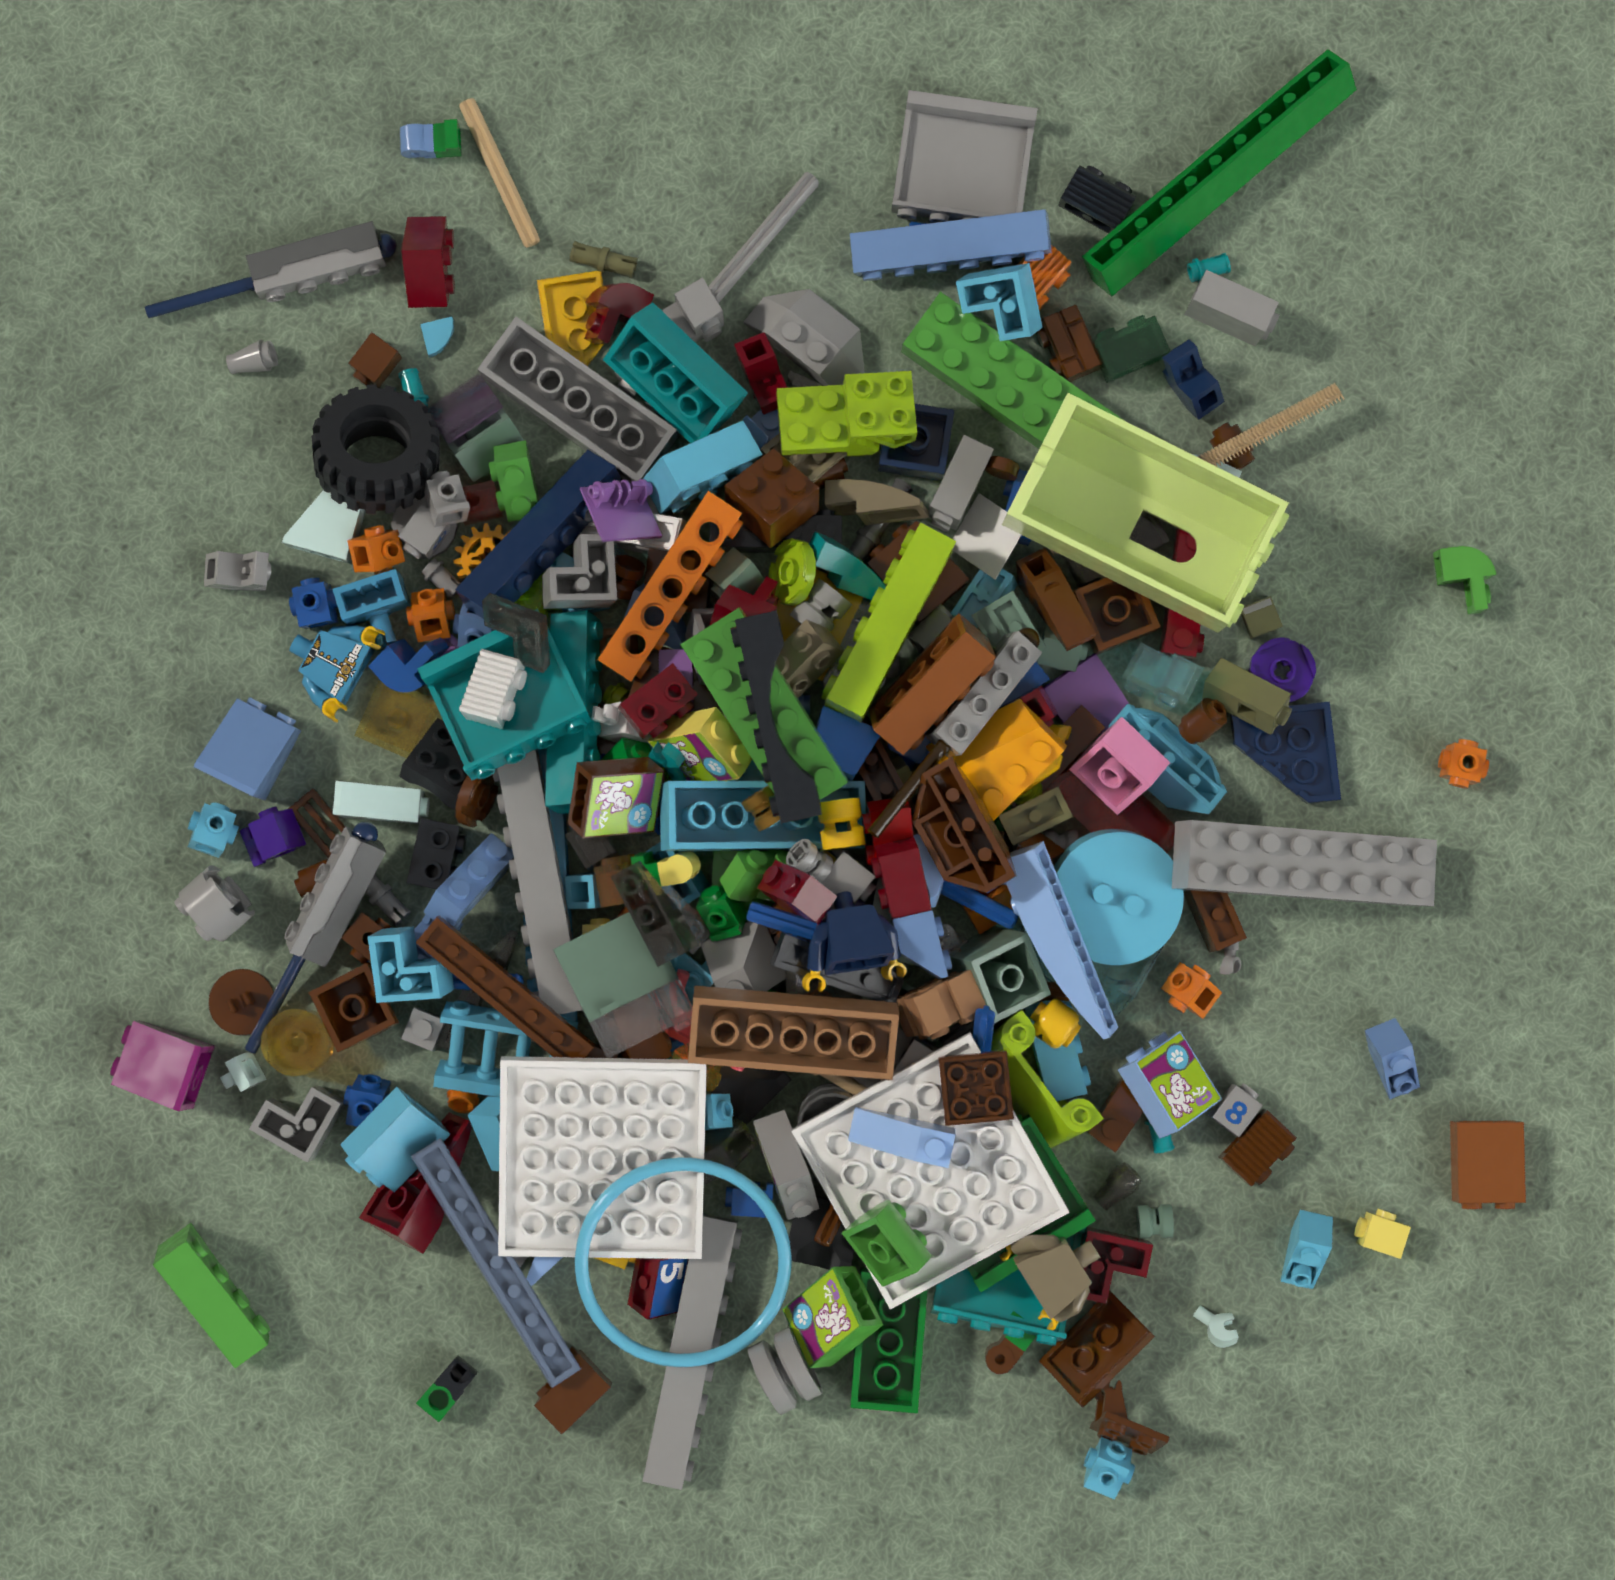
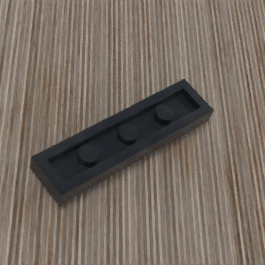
(792, 955)

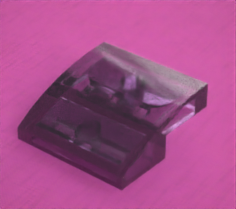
(464, 408)

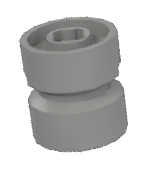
(822, 606)

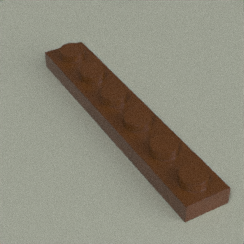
(503, 991)

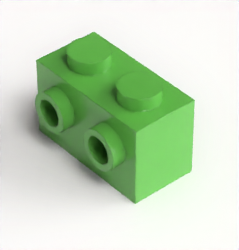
(516, 479)

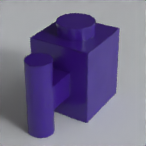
(272, 835)

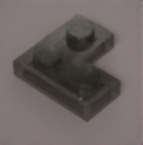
(524, 625)

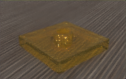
(396, 719)

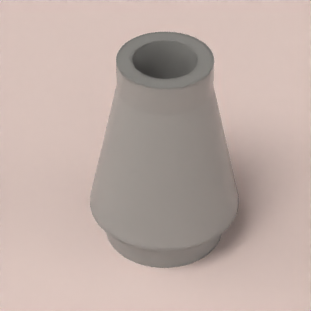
(254, 358)

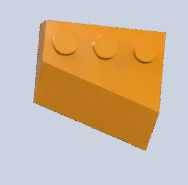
(1008, 755)

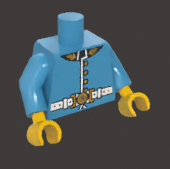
(334, 664)

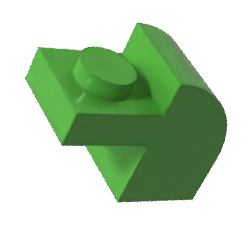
(1466, 566)

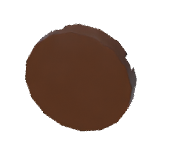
(475, 800)

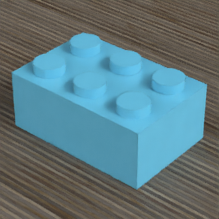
(701, 467)

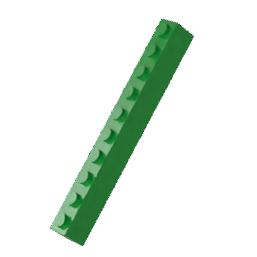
(1219, 172)

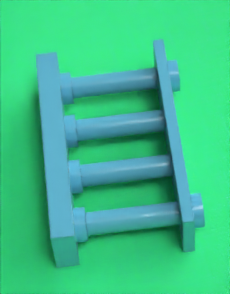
(471, 1078)

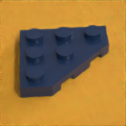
(1296, 754)

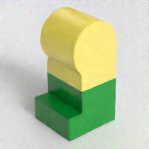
(670, 870)

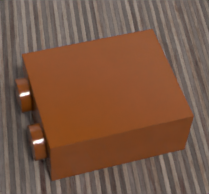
(1488, 1163)

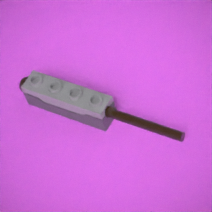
(966, 718)

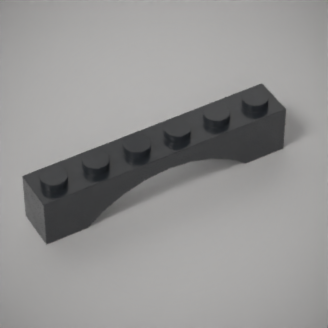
(793, 787)

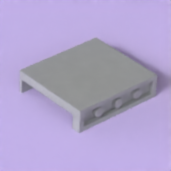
(962, 158)

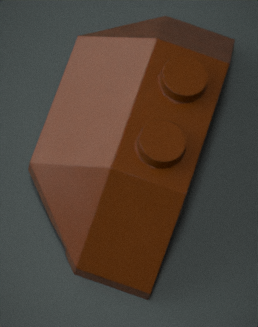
(960, 830)

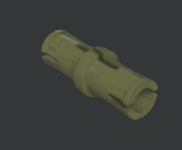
(603, 259)

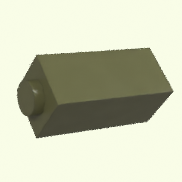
(1248, 696)

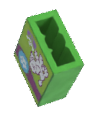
(832, 1317)

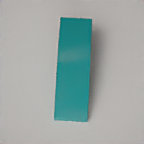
(844, 567)

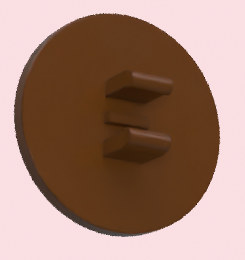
(239, 1000)

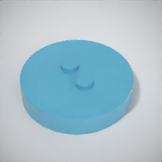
(1120, 894)

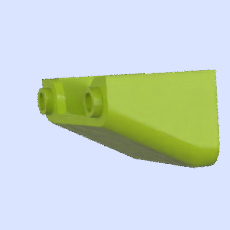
(1030, 1096)

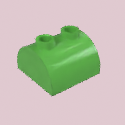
(888, 1243)

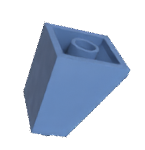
(249, 748)

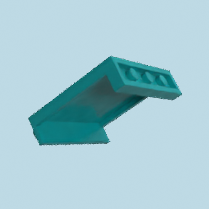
(543, 710)
(961, 1299)

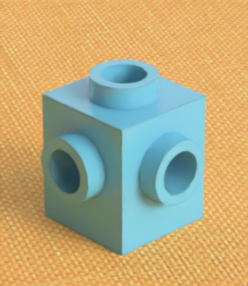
(205, 837)
(1108, 1467)

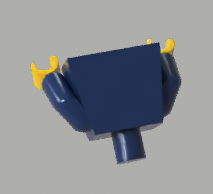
(852, 941)

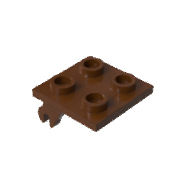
(1113, 1424)

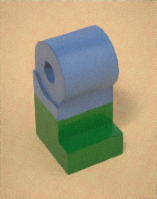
(431, 140)

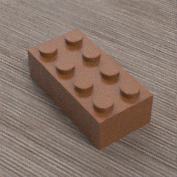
(932, 685)

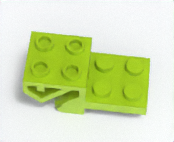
(849, 416)

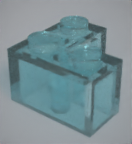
(1161, 677)

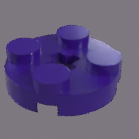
(1288, 653)

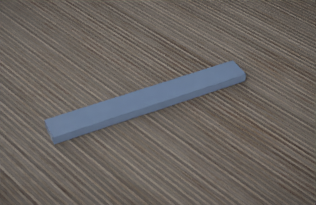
(499, 1271)

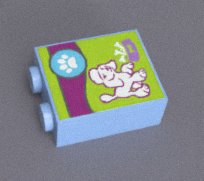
(1169, 1083)

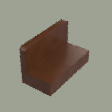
(1215, 918)

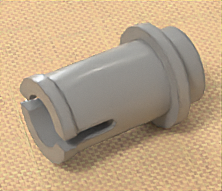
(441, 577)

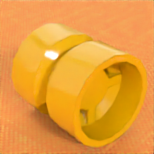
(841, 811)

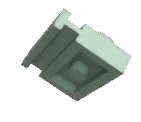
(1004, 617)

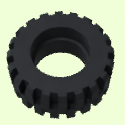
(369, 414)

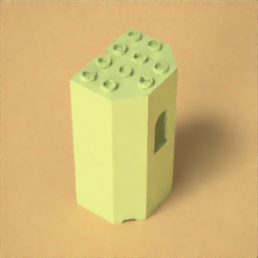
(1100, 477)

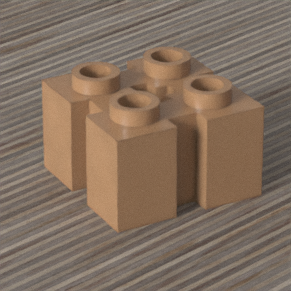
(939, 1004)

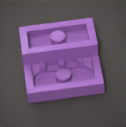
(1088, 687)

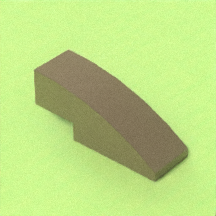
(872, 501)

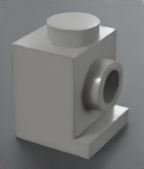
(445, 508)

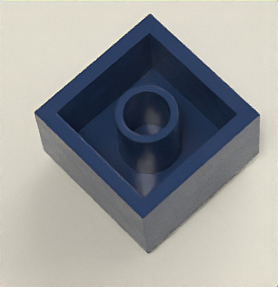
(928, 453)

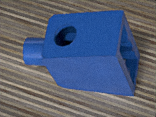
(846, 739)

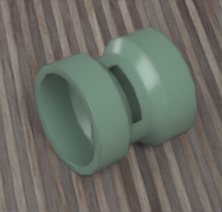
(1148, 1217)

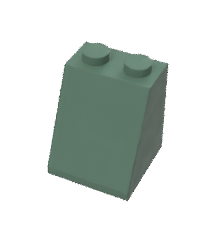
(1003, 970)

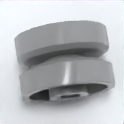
(780, 1372)

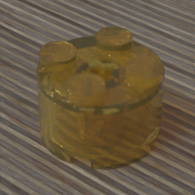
(285, 1057)

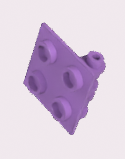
(621, 510)

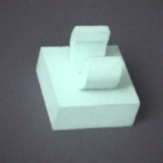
(243, 1072)

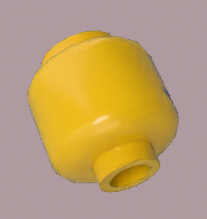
(1055, 1023)

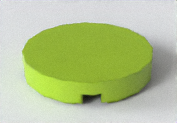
(794, 571)

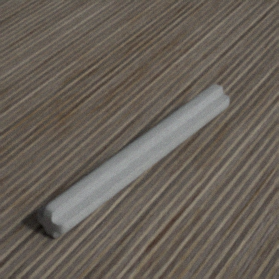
(763, 235)

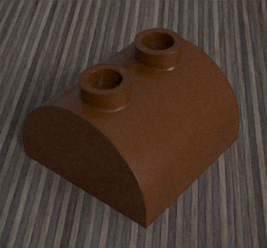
(351, 1008)

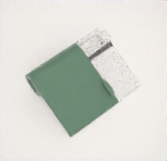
(622, 986)

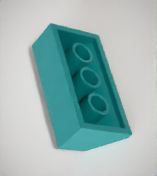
(674, 374)

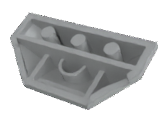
(810, 335)

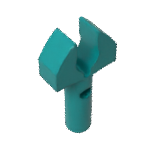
(670, 759)

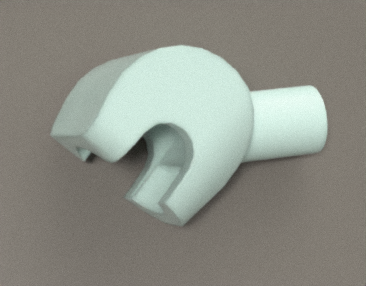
(1216, 1332)

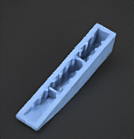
(1055, 935)

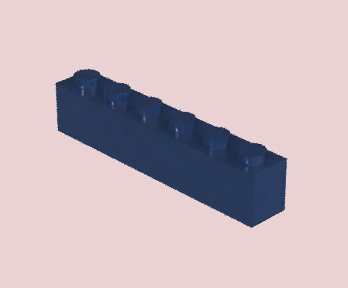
(537, 537)

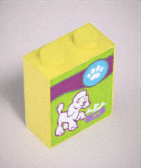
(708, 745)

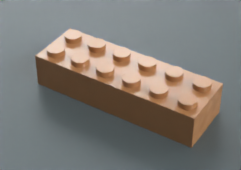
(793, 1032)

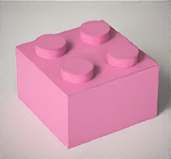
(1119, 765)

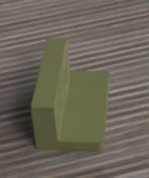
(1035, 816)

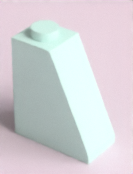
(325, 529)
(379, 802)

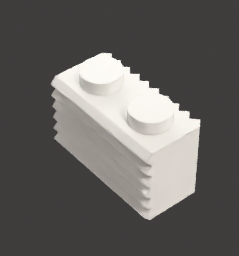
(492, 689)

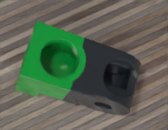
(447, 1388)

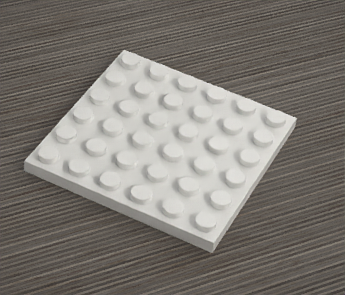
(580, 1128)
(965, 1211)

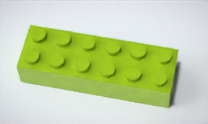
(891, 620)

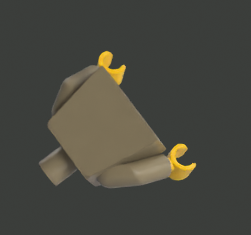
(1054, 1273)

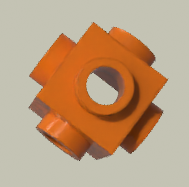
(376, 550)
(430, 614)
(1452, 763)
(1191, 990)

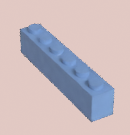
(951, 243)

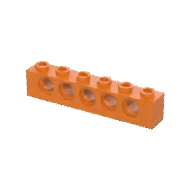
(636, 664)

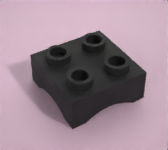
(436, 765)
(750, 1089)
(808, 1251)

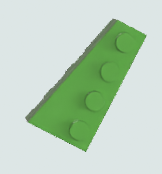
(211, 1295)

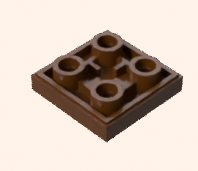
(976, 1087)

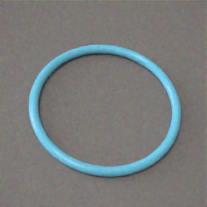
(683, 1359)

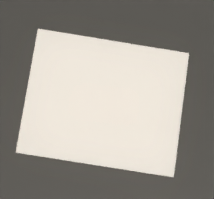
(983, 537)

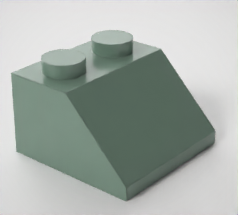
(476, 446)

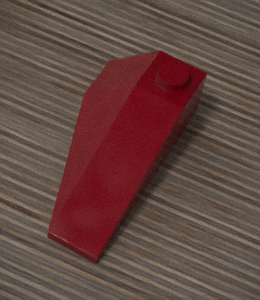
(412, 1211)

